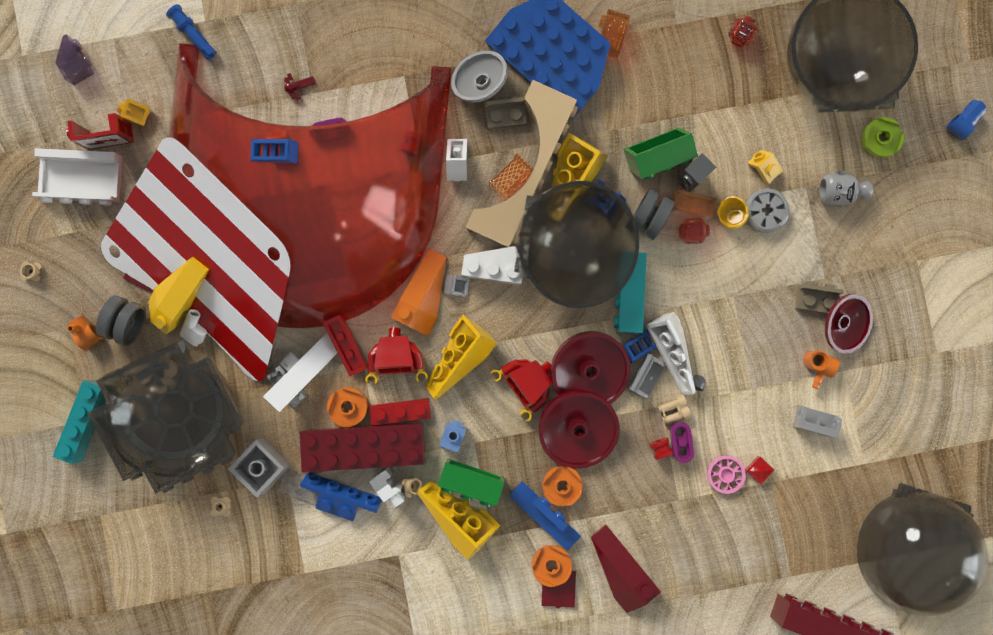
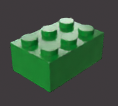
(661, 153)
(471, 483)

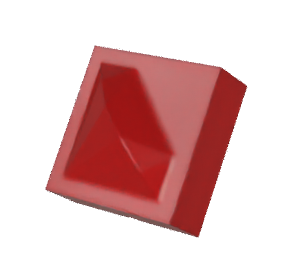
(759, 469)

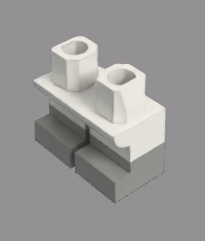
(387, 488)

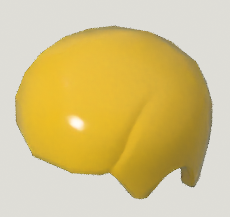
(733, 212)

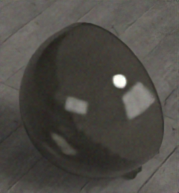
(852, 53)
(576, 244)
(922, 552)

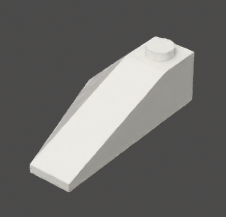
(672, 346)

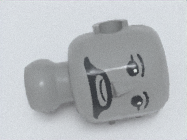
(843, 189)

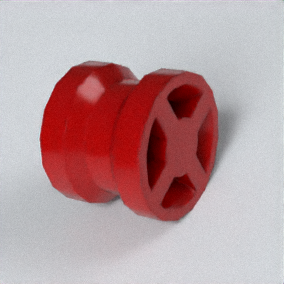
(661, 448)

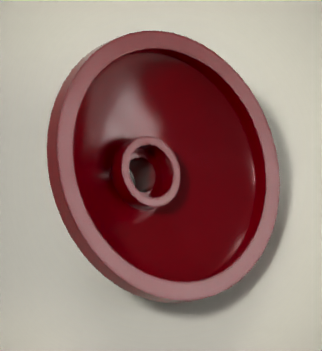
(848, 323)

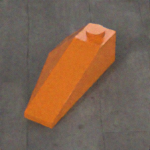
(421, 298)

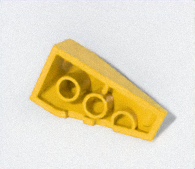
(577, 161)
(175, 295)
(464, 352)
(463, 524)

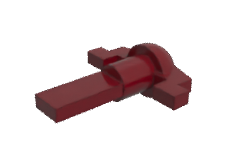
(291, 87)

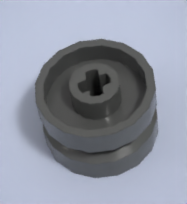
(653, 215)
(120, 320)

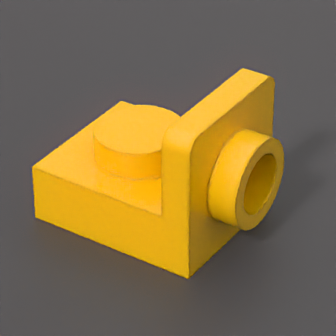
(133, 111)

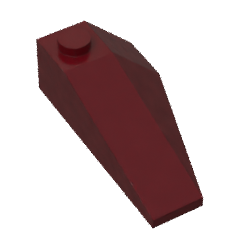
(625, 576)

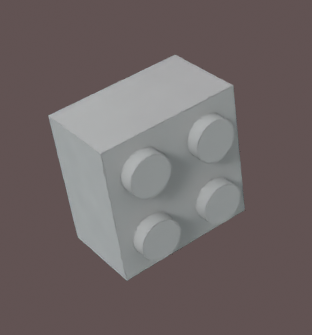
(259, 467)

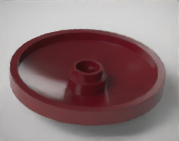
(591, 363)
(578, 429)

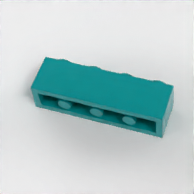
(631, 301)
(79, 427)

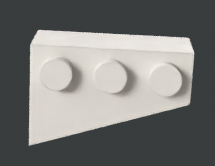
(492, 266)

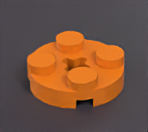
(337, 412)
(573, 485)
(554, 577)

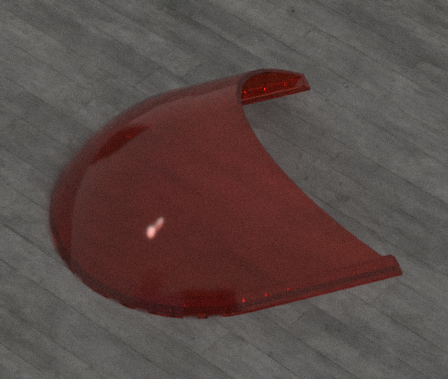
(349, 208)

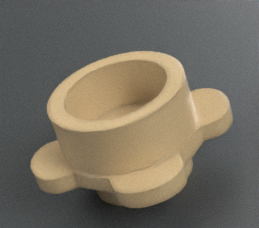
(25, 271)
(416, 485)
(225, 510)

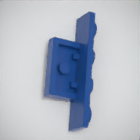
(339, 498)
(544, 515)

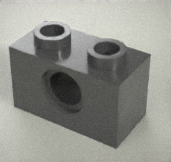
(696, 172)

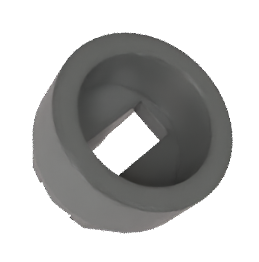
(699, 382)

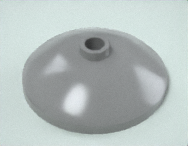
(479, 76)

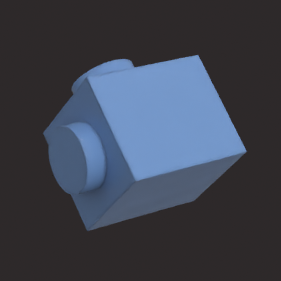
(453, 435)

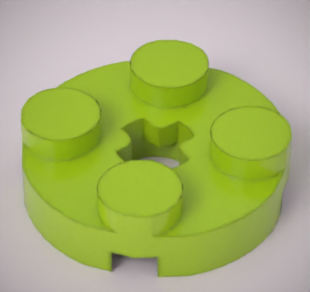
(872, 143)

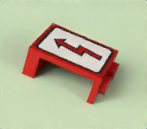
(119, 134)

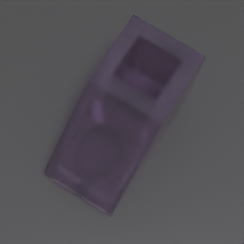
(71, 61)

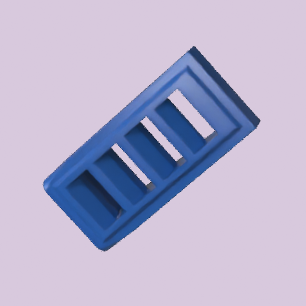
(288, 151)
(632, 351)

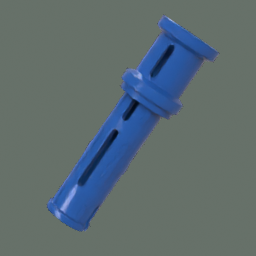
(186, 25)

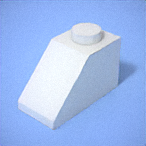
(456, 160)

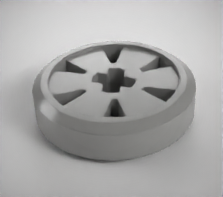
(776, 203)

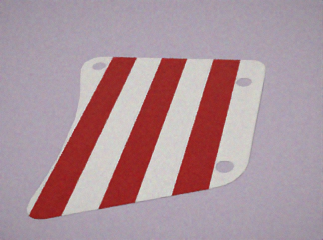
(198, 217)

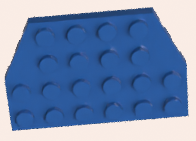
(553, 48)

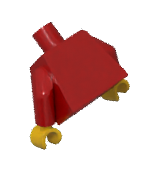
(394, 356)
(528, 382)

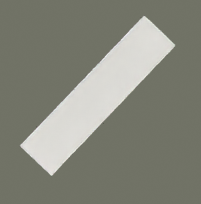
(301, 373)

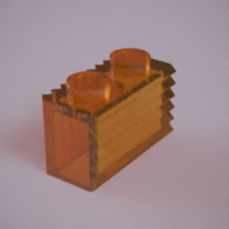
(614, 29)

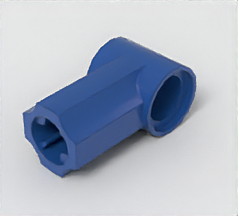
(964, 123)

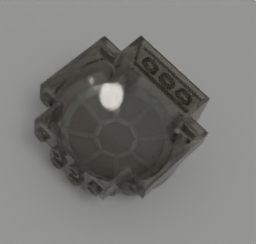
(167, 417)

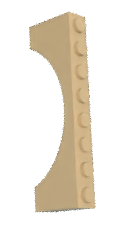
(551, 114)

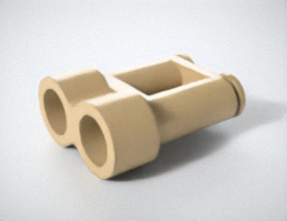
(682, 408)

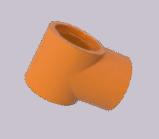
(83, 333)
(827, 366)

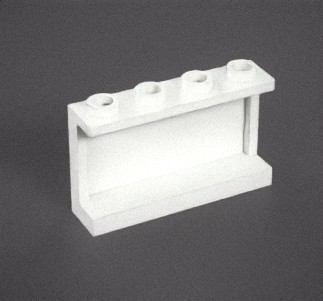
(79, 176)

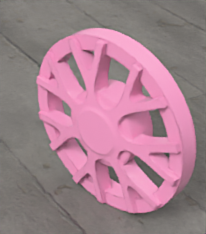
(726, 474)

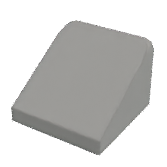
(456, 286)

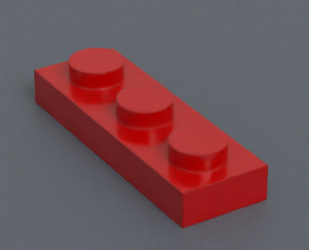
(345, 344)
(400, 411)

